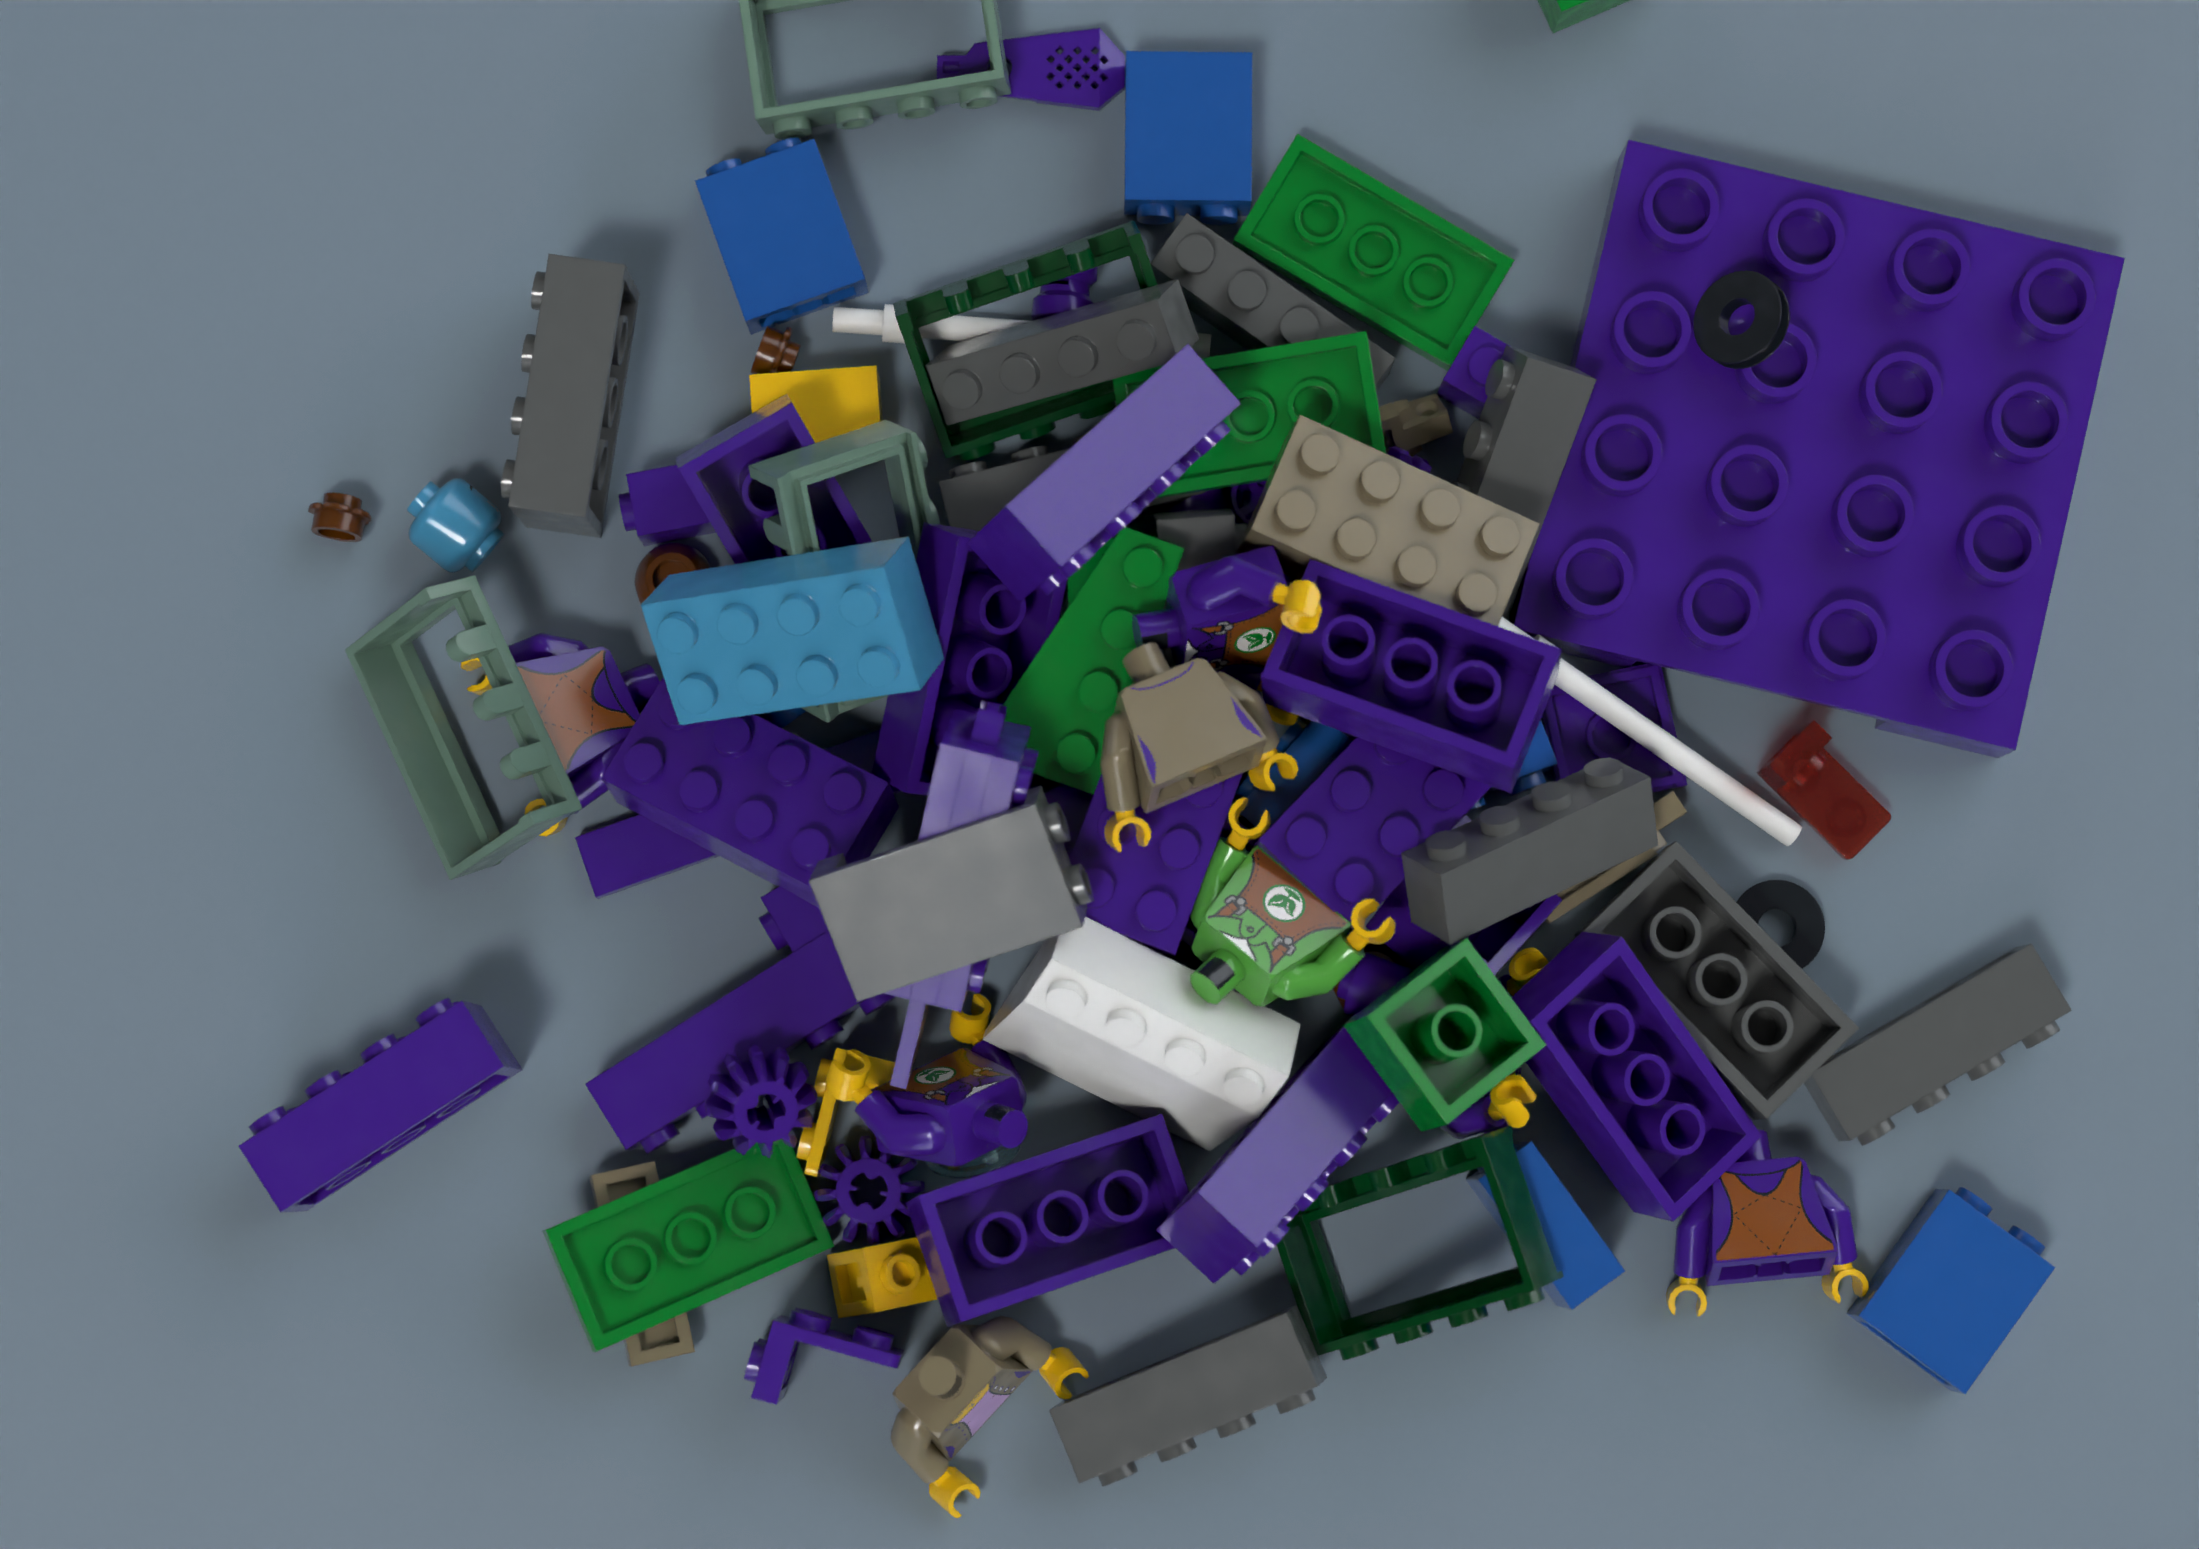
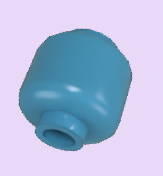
(454, 525)

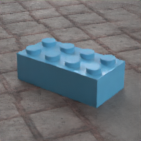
(793, 631)

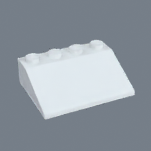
(1143, 1037)

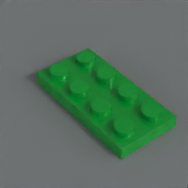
(1372, 252)
(1315, 378)
(686, 1241)

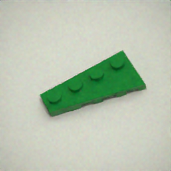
(1080, 666)

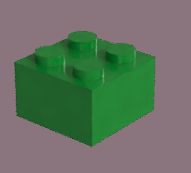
(1444, 1035)

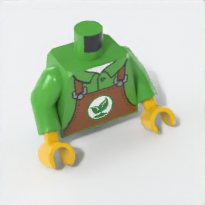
(1268, 929)

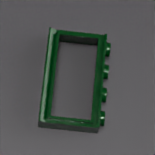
(1030, 420)
(1317, 1285)

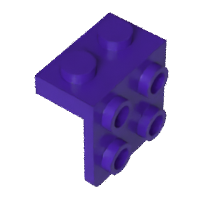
(774, 1358)

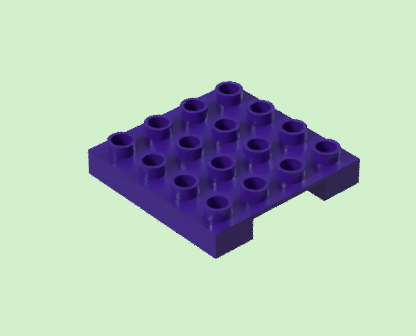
(1862, 503)

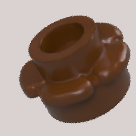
(775, 352)
(339, 517)

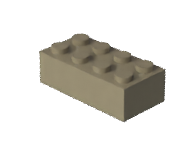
(1387, 524)

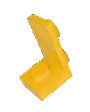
(816, 1139)
(880, 1278)

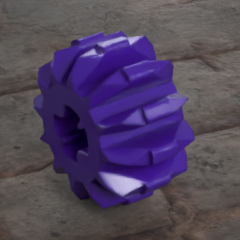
(738, 1096)
(867, 1212)

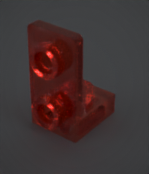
(1824, 792)

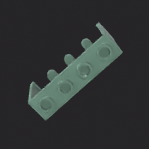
(858, 109)
(792, 472)
(426, 743)

